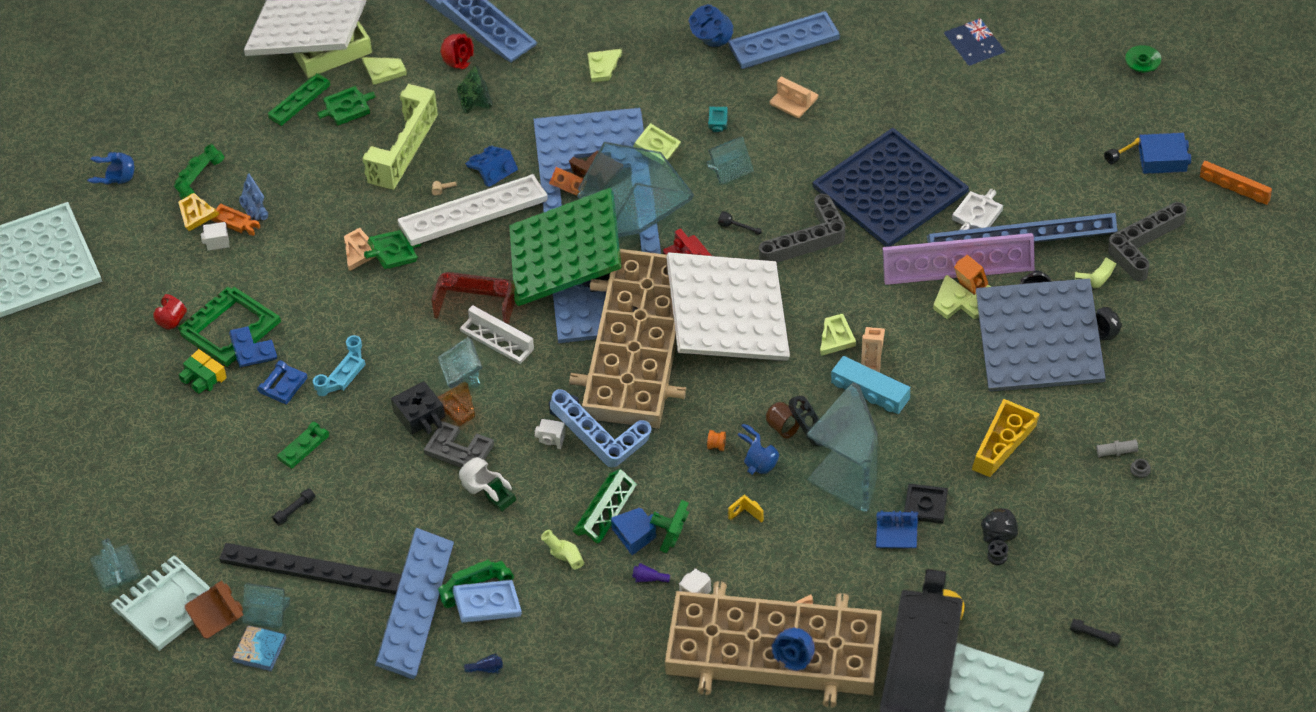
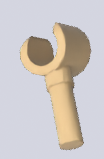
(437, 187)

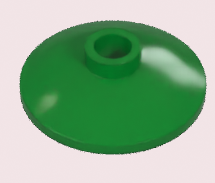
(1143, 58)

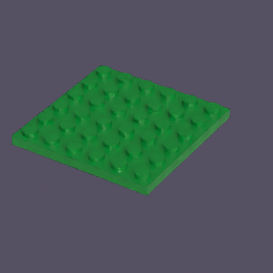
(564, 247)

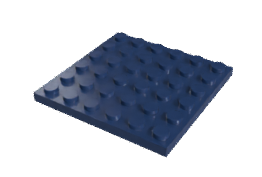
(890, 187)

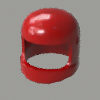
(171, 312)

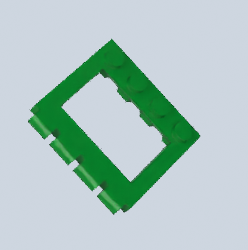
(217, 306)

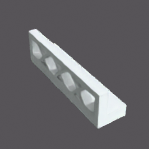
(500, 329)

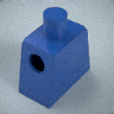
(634, 529)

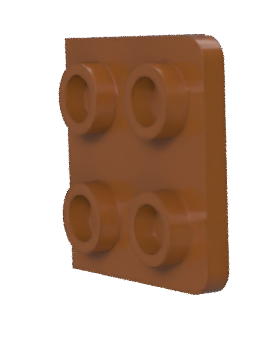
(214, 610)

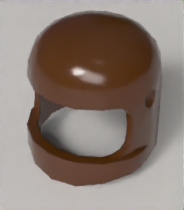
(777, 416)

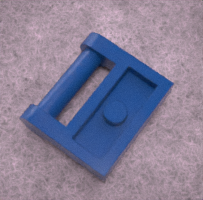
(286, 386)

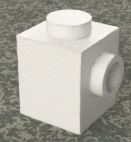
(215, 236)
(695, 582)

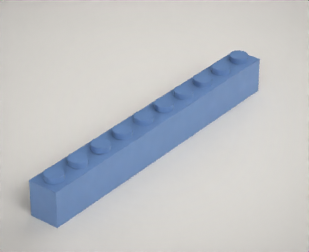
(1042, 230)

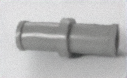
(1117, 448)

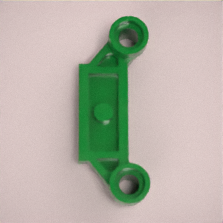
(194, 168)
(475, 574)

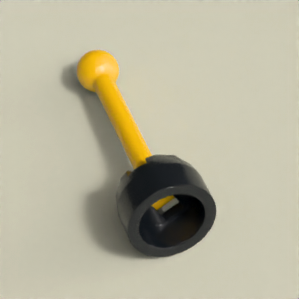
(1113, 155)

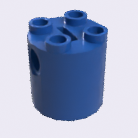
(711, 26)

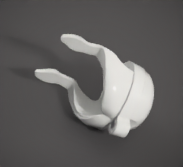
(476, 476)

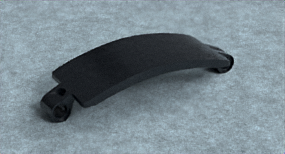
(923, 648)

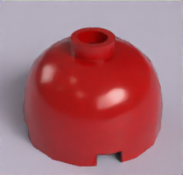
(457, 47)

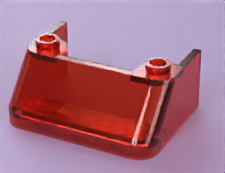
(476, 285)

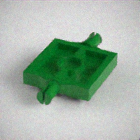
(346, 105)
(391, 249)

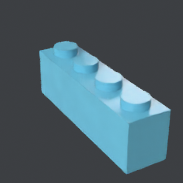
(875, 386)

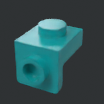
(717, 118)

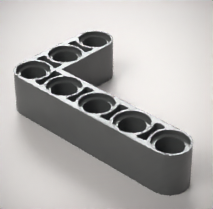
(826, 234)
(1125, 242)

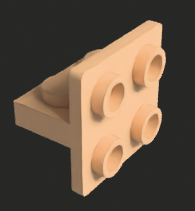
(792, 98)

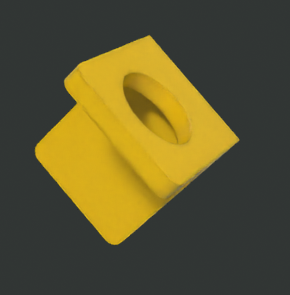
(747, 504)

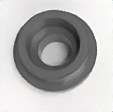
(1143, 464)

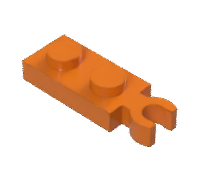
(235, 220)

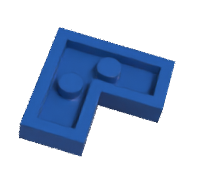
(249, 352)

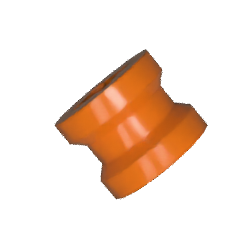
(716, 440)

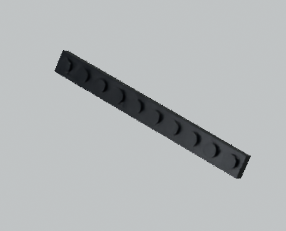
(310, 568)

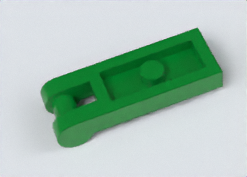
(303, 445)

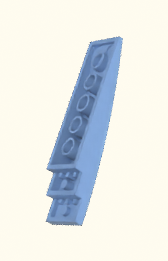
(487, 26)

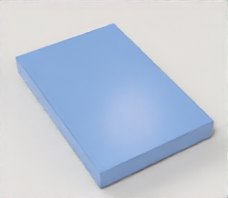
(487, 601)

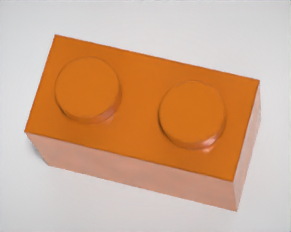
(970, 274)

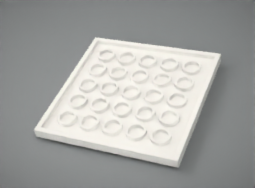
(304, 26)
(727, 307)

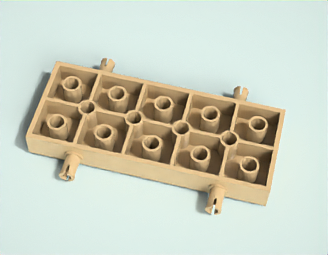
(632, 348)
(735, 635)

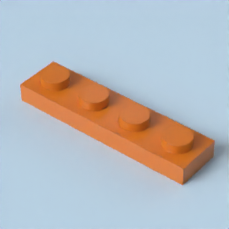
(1235, 182)

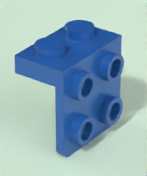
(493, 164)

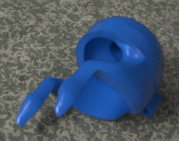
(119, 171)
(758, 458)

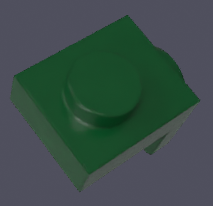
(505, 497)

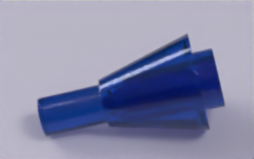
(488, 664)

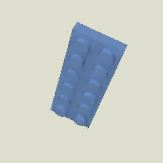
(783, 40)

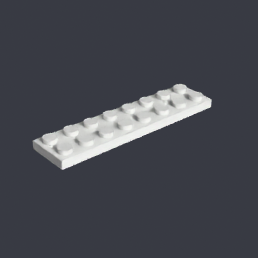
(472, 210)

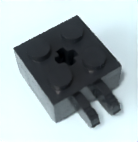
(418, 408)

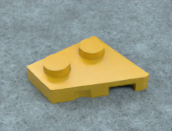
(195, 211)

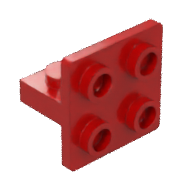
(686, 245)

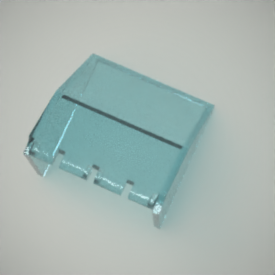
(642, 185)
(852, 436)

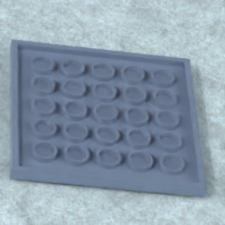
(1040, 335)

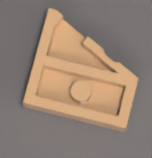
(356, 245)

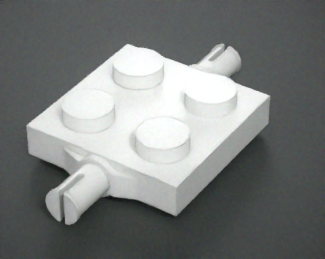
(977, 211)

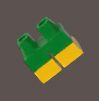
(203, 371)

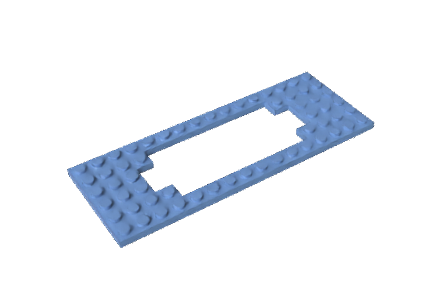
(557, 141)

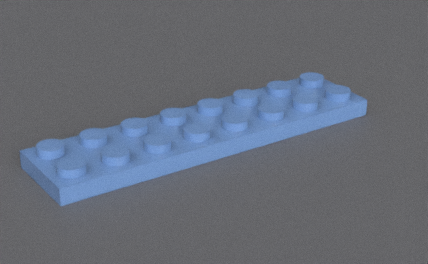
(414, 604)

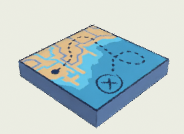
(259, 647)

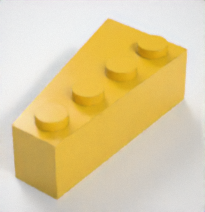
(1005, 434)

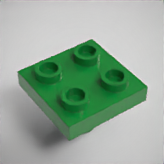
(672, 526)

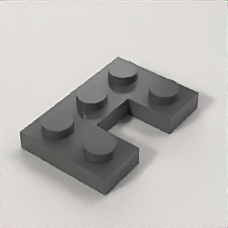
(443, 448)

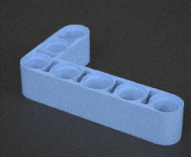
(597, 432)

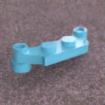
(344, 372)

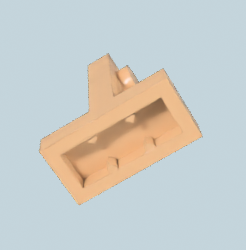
(872, 348)

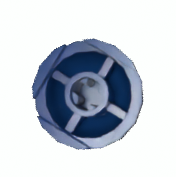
(793, 648)

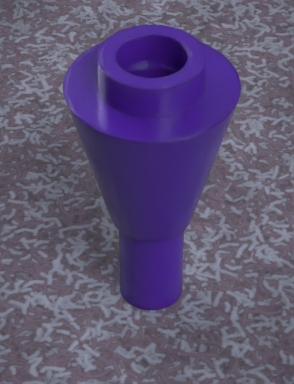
(646, 574)

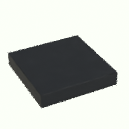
(927, 502)

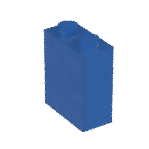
(1164, 153)

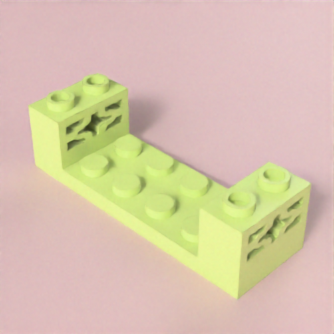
(387, 167)

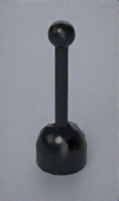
(726, 220)

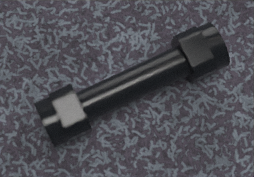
(305, 497)
(1112, 638)

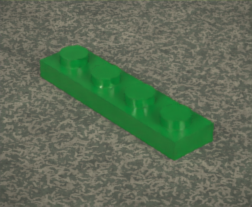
(299, 99)

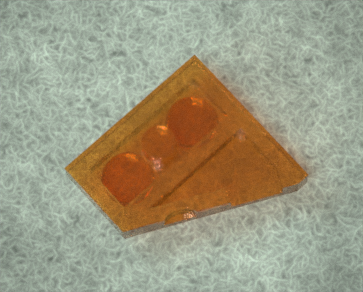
(458, 403)

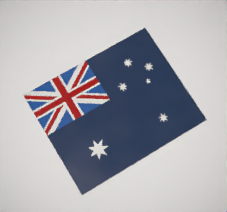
(974, 42)

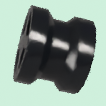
(997, 547)

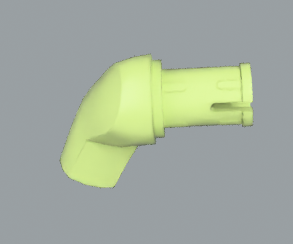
(1100, 275)
(563, 549)

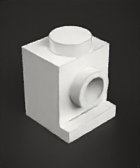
(551, 432)

